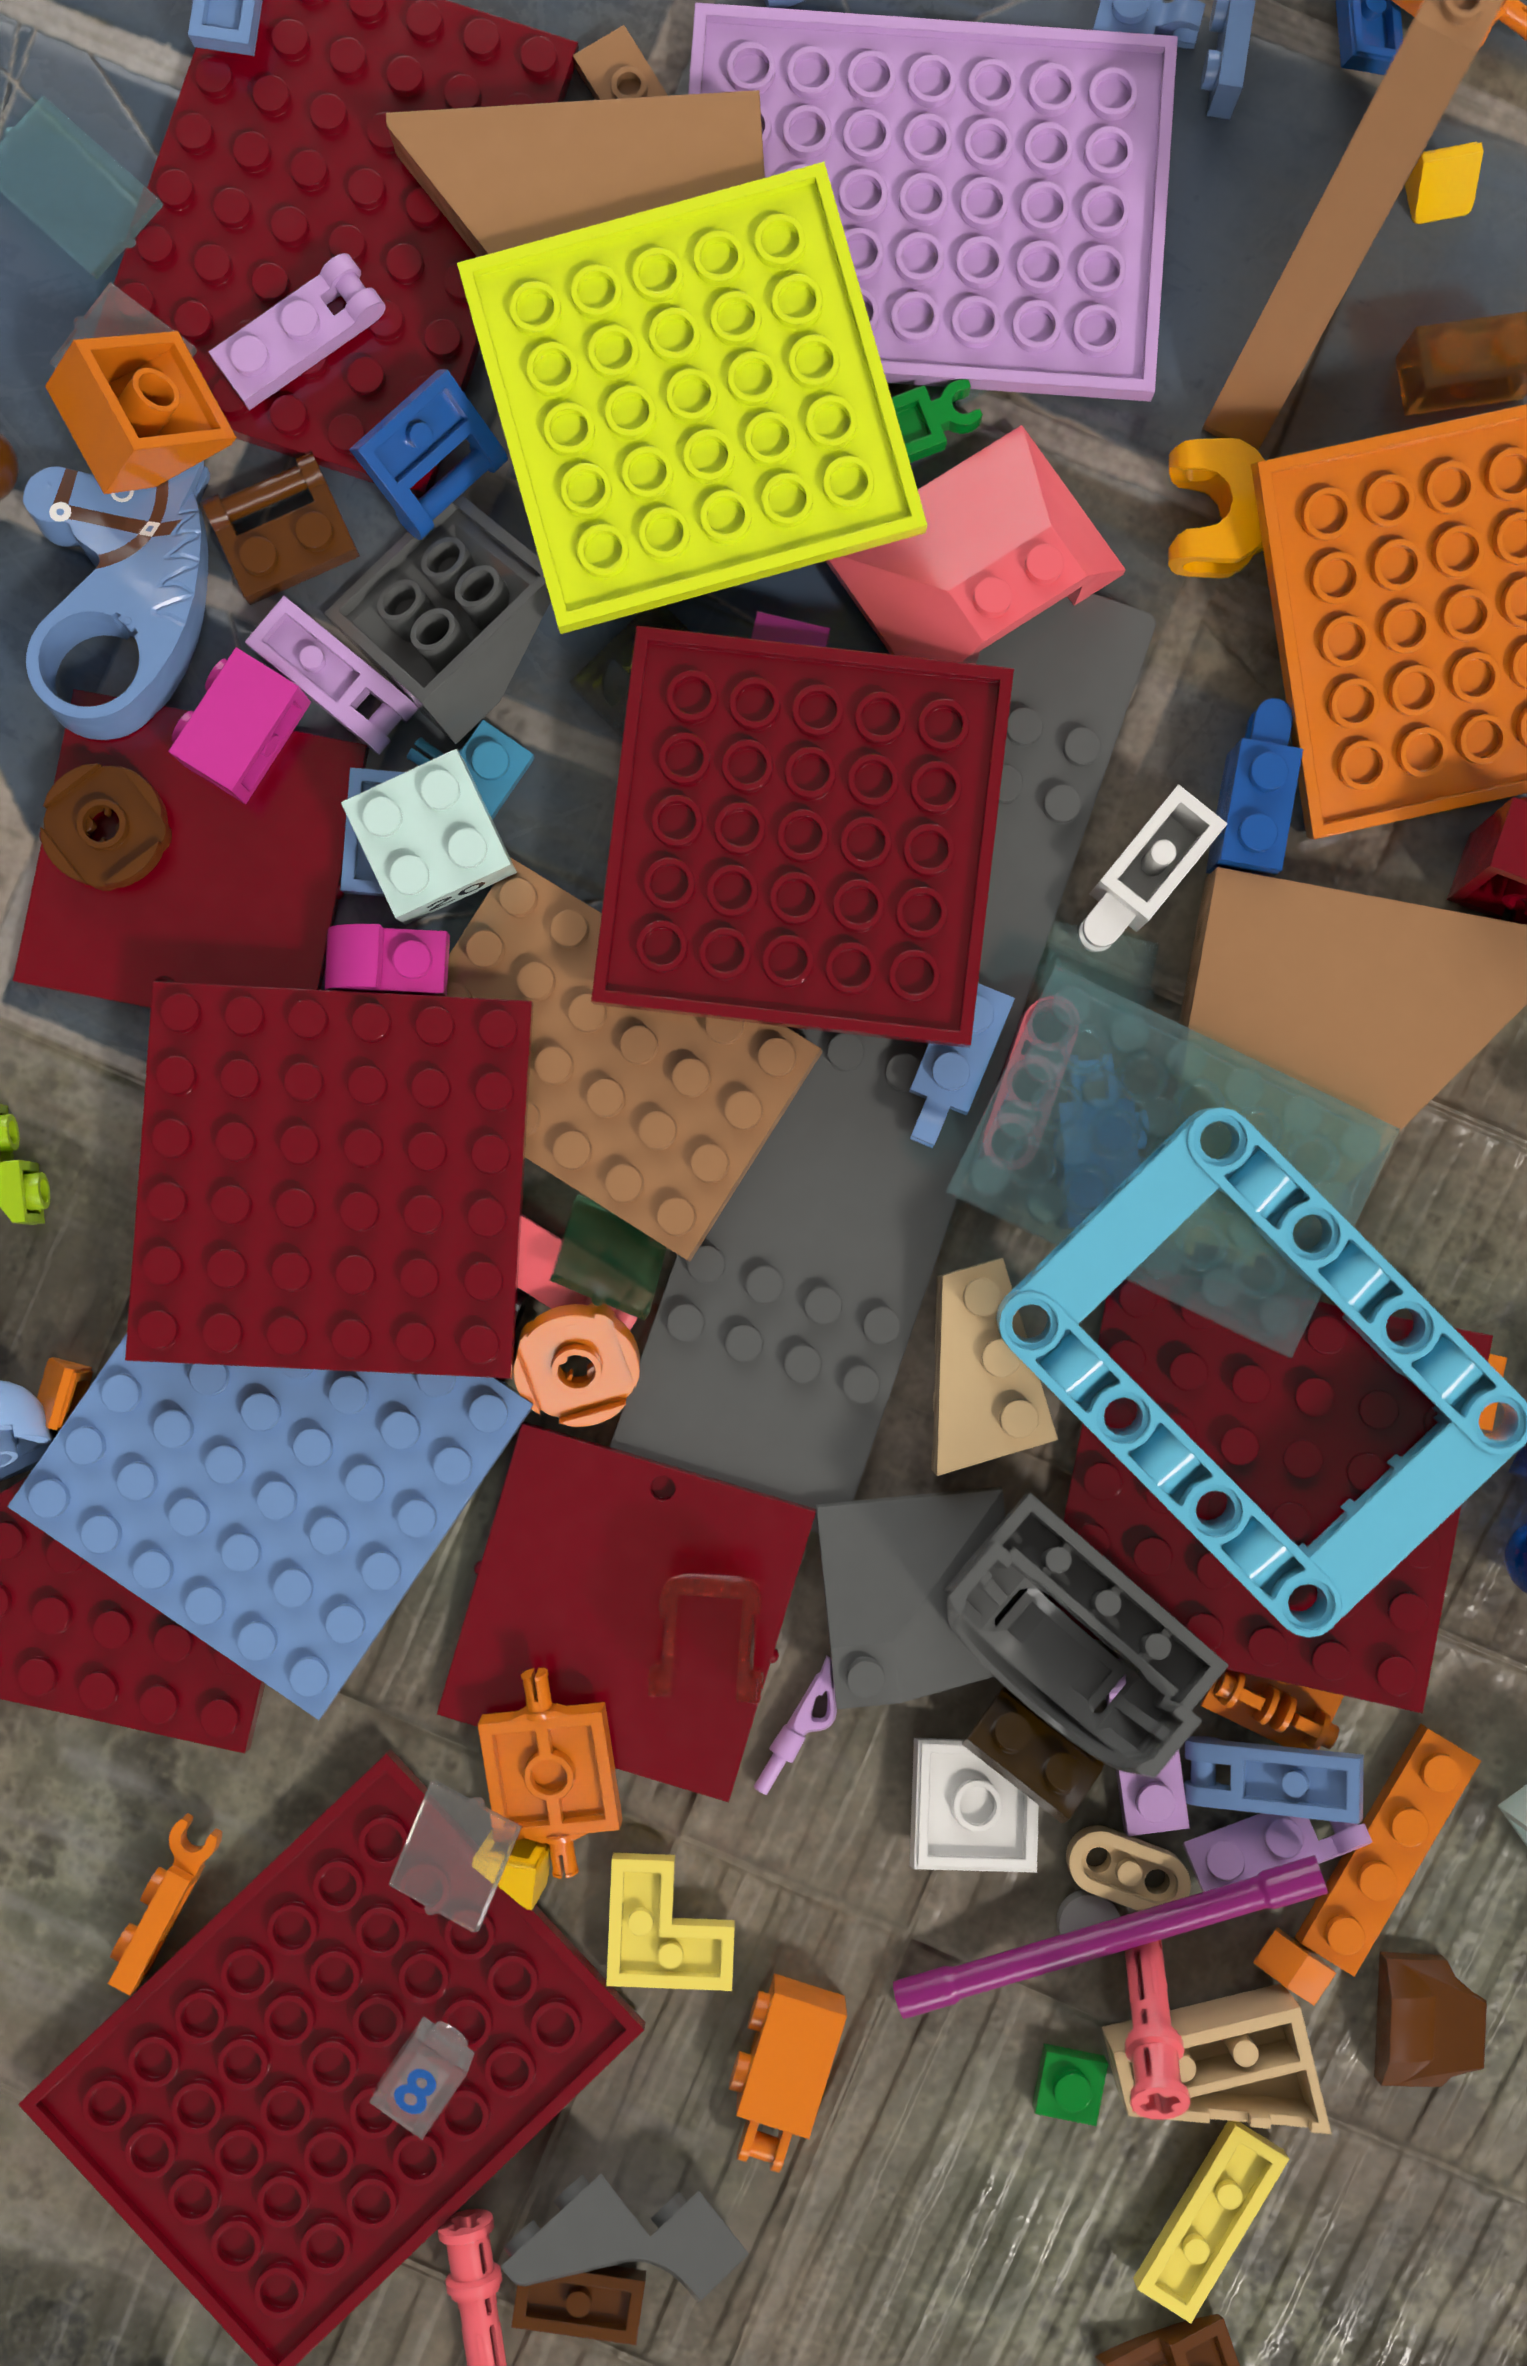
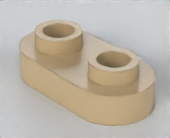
(1125, 1869)

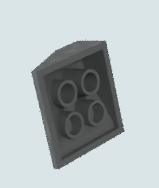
(448, 615)
(886, 1592)

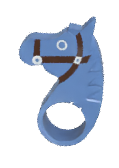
(145, 586)

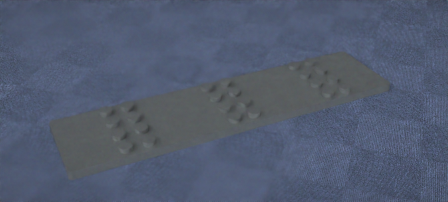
(812, 1277)

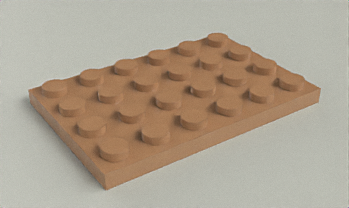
(624, 1101)

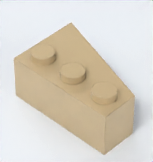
(983, 1391)

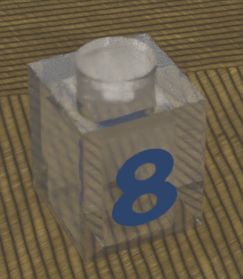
(423, 2076)

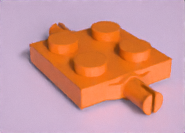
(551, 1770)

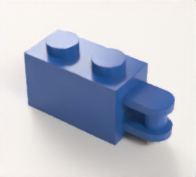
(1258, 794)

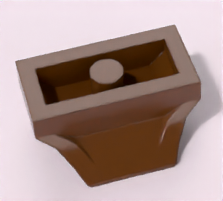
(1425, 2022)

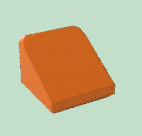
(62, 1389)

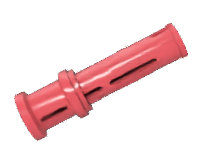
(1153, 2042)
(474, 2284)

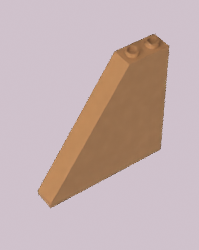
(570, 165)
(1351, 213)
(1350, 987)

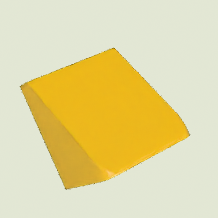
(1444, 183)
(526, 1872)

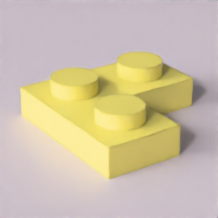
(649, 1944)

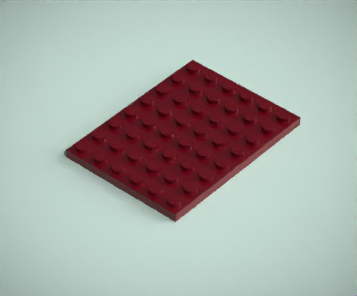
(293, 163)
(242, 2075)

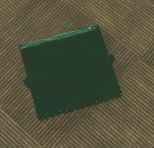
(608, 1259)

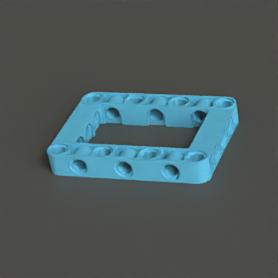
(1400, 1505)

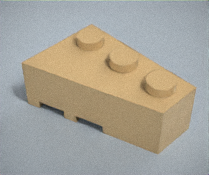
(1240, 2061)

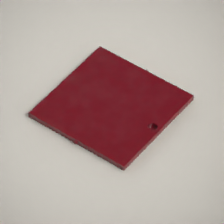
(235, 893)
(578, 1588)

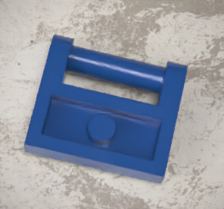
(417, 439)

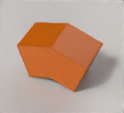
(1294, 1966)

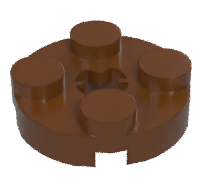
(69, 823)

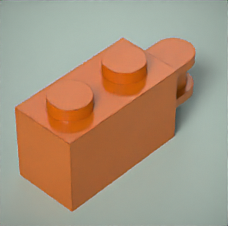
(786, 2066)

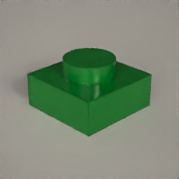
(1070, 2084)

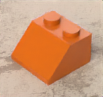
(137, 408)

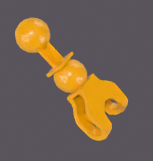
(1224, 473)

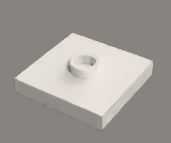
(968, 1813)

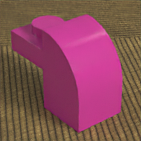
(387, 960)

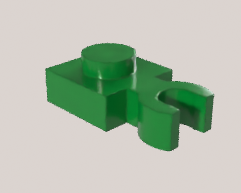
(925, 420)

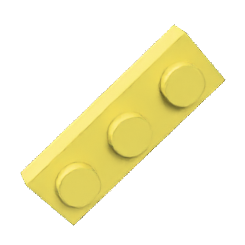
(1210, 2219)

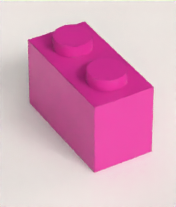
(239, 724)

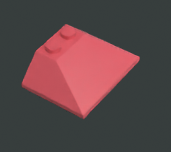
(993, 556)

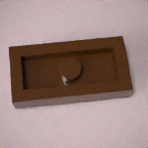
(588, 2305)

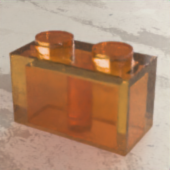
(1464, 363)

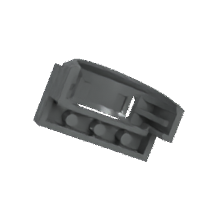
(1060, 1666)

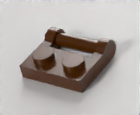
(288, 546)

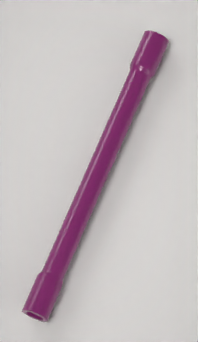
(1268, 1889)

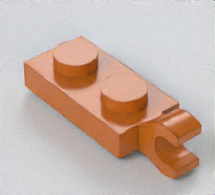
(165, 1899)

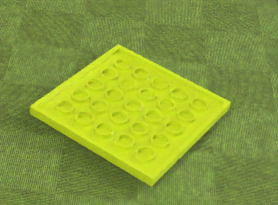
(692, 397)

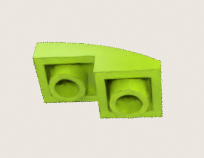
(22, 1185)

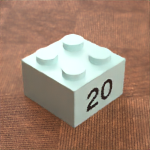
(429, 837)

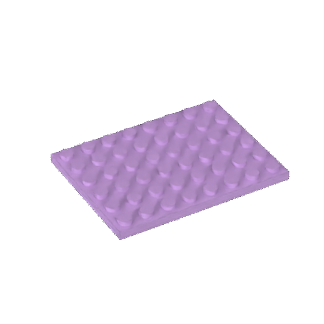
(983, 179)

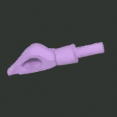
(792, 1735)

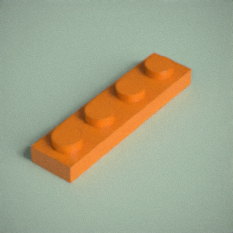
(1402, 1830)

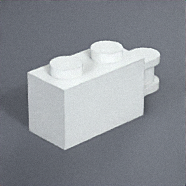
(1149, 869)

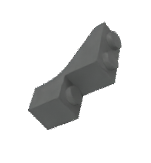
(601, 2232)

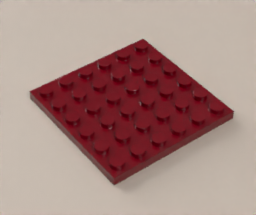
(803, 836)
(330, 1180)
(1299, 1445)

